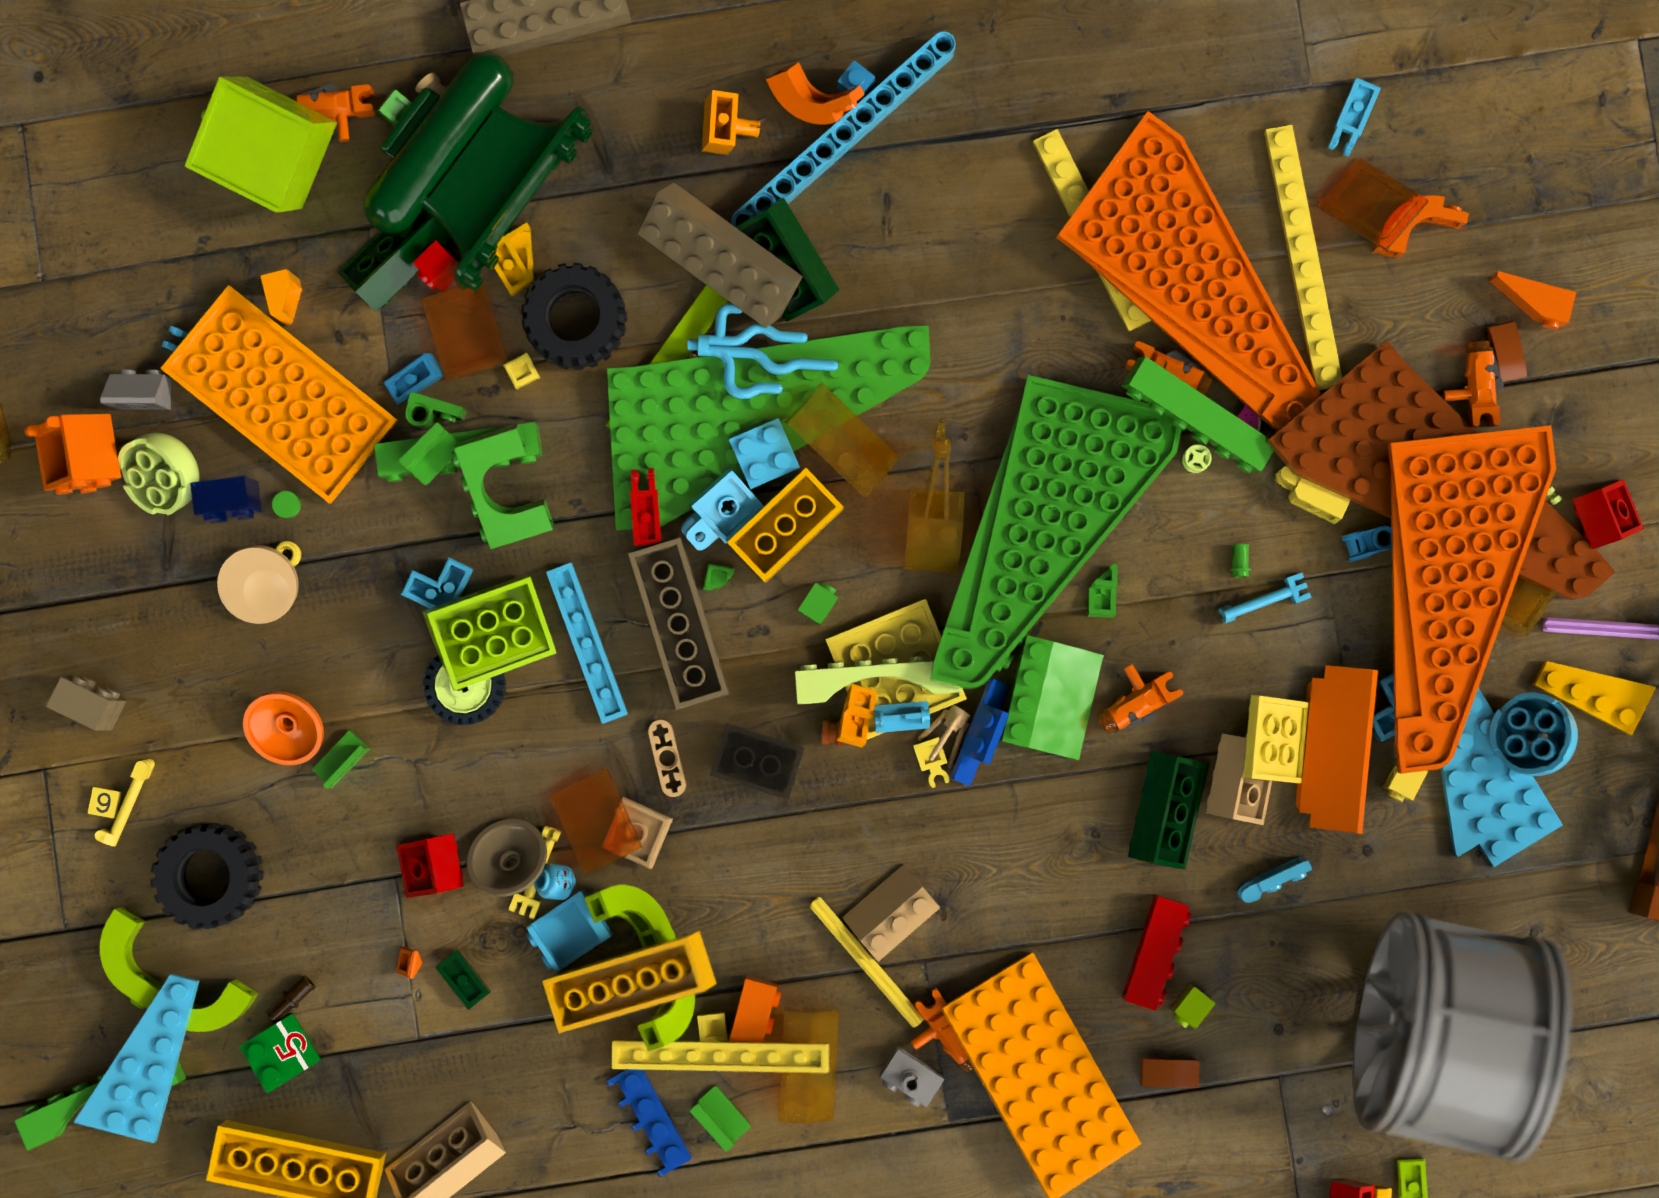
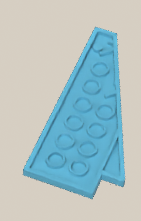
(1489, 801)

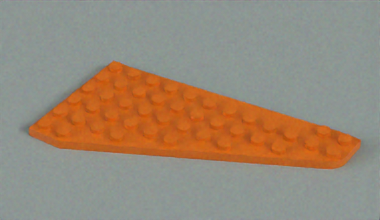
(1174, 255)
(1457, 549)

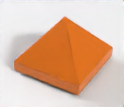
(408, 962)

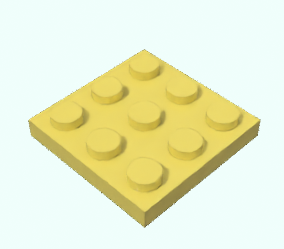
(1276, 739)

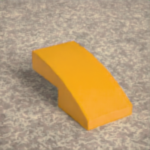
(856, 715)

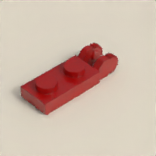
(645, 511)

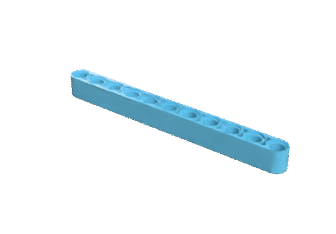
(850, 123)

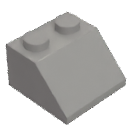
(137, 391)

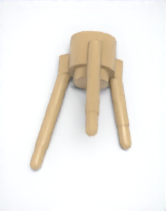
(955, 720)

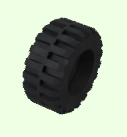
(553, 287)
(172, 883)

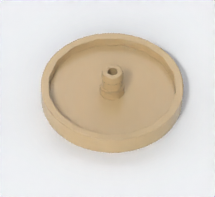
(257, 584)

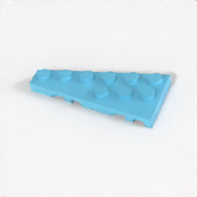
(139, 1080)

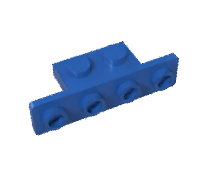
(983, 732)

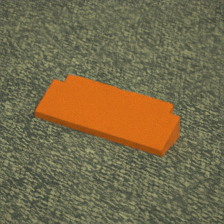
(1338, 748)

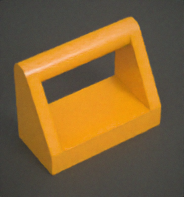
(282, 294)

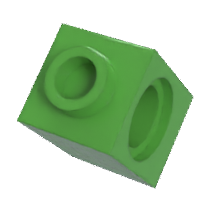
(819, 602)

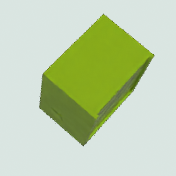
(260, 143)

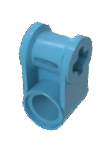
(1365, 543)

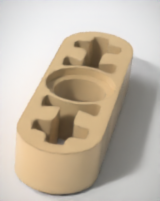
(656, 740)

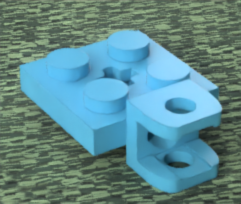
(708, 517)

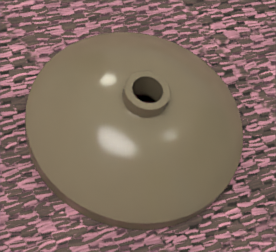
(500, 847)

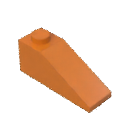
(1538, 300)

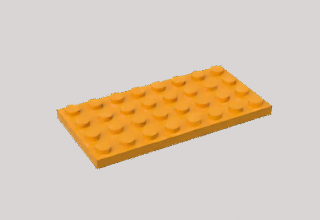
(279, 394)
(1040, 1076)

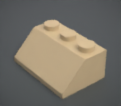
(1231, 793)
(890, 912)

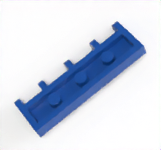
(653, 1119)

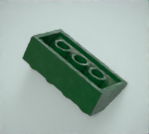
(783, 236)
(388, 260)
(1168, 810)

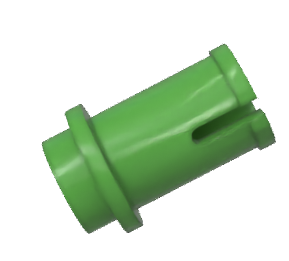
(1240, 561)

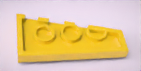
(1599, 695)

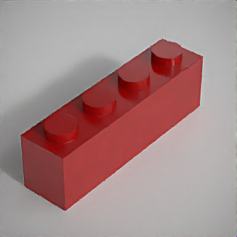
(1155, 952)

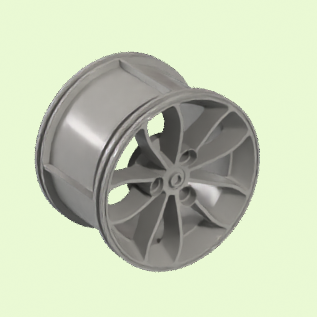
(1461, 1037)

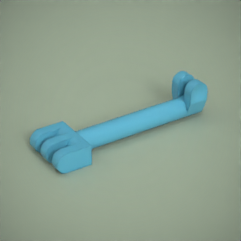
(1291, 590)

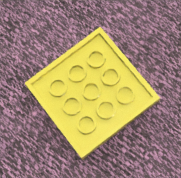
(895, 635)

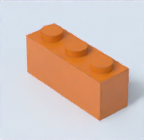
(754, 1011)

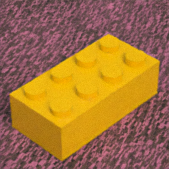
(785, 525)

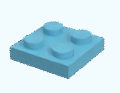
(764, 453)

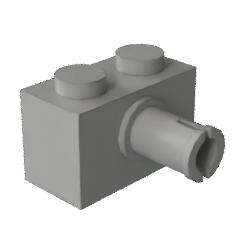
(911, 1077)

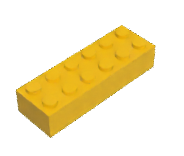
(629, 982)
(292, 1164)

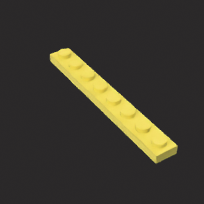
(1072, 192)
(722, 1056)

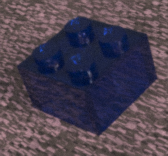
(226, 498)

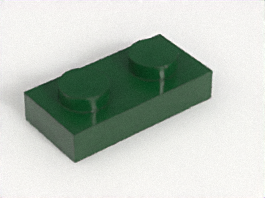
(463, 979)

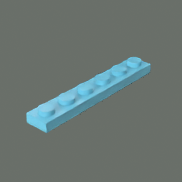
(587, 643)

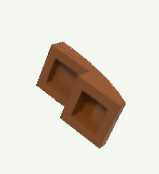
(1507, 350)
(1169, 1072)

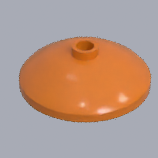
(277, 737)

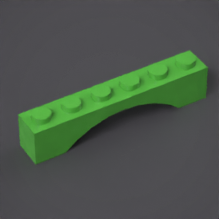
(49, 1122)

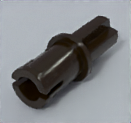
(290, 999)

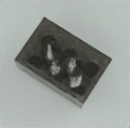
(757, 761)

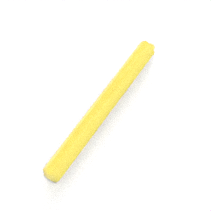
(866, 962)

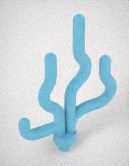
(725, 349)

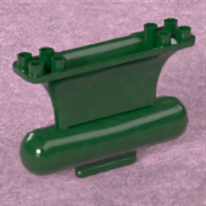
(469, 163)

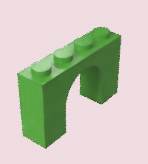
(499, 523)

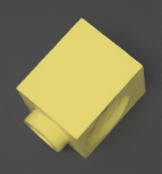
(1403, 785)

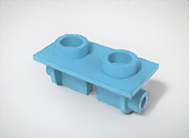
(902, 717)

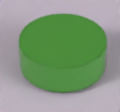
(286, 504)

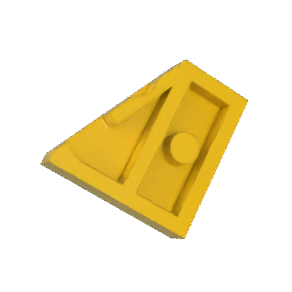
(516, 259)

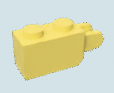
(1312, 497)

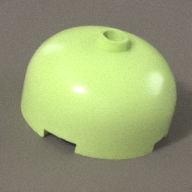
(158, 472)

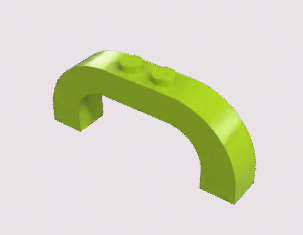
(652, 928)
(127, 977)

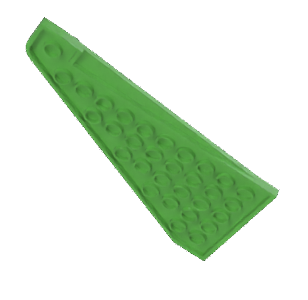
(682, 416)
(1057, 495)

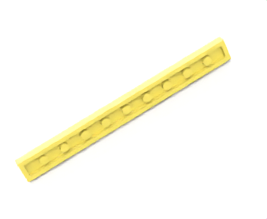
(1303, 256)

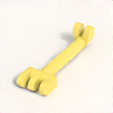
(140, 773)
(527, 899)

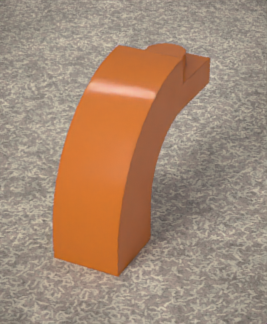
(807, 102)
(1431, 213)

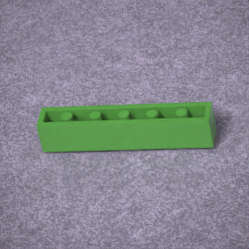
(1197, 414)
(390, 452)

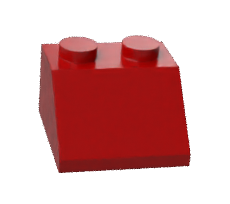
(1607, 514)
(430, 866)

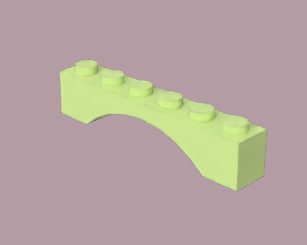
(821, 684)

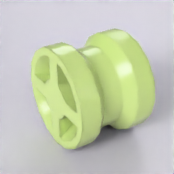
(1200, 455)

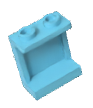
(567, 932)

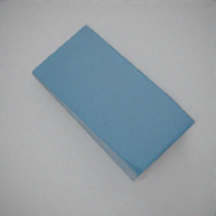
(414, 377)

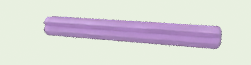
(1600, 628)

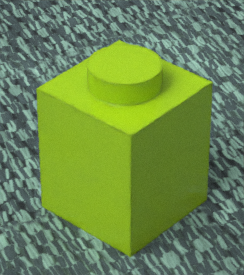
(1191, 1007)

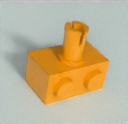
(722, 124)

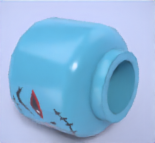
(555, 882)

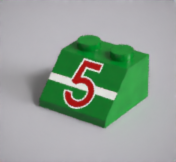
(280, 1053)

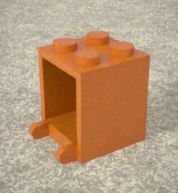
(76, 452)

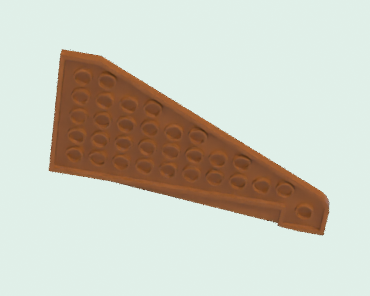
(1382, 401)

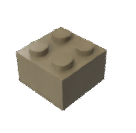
(87, 703)

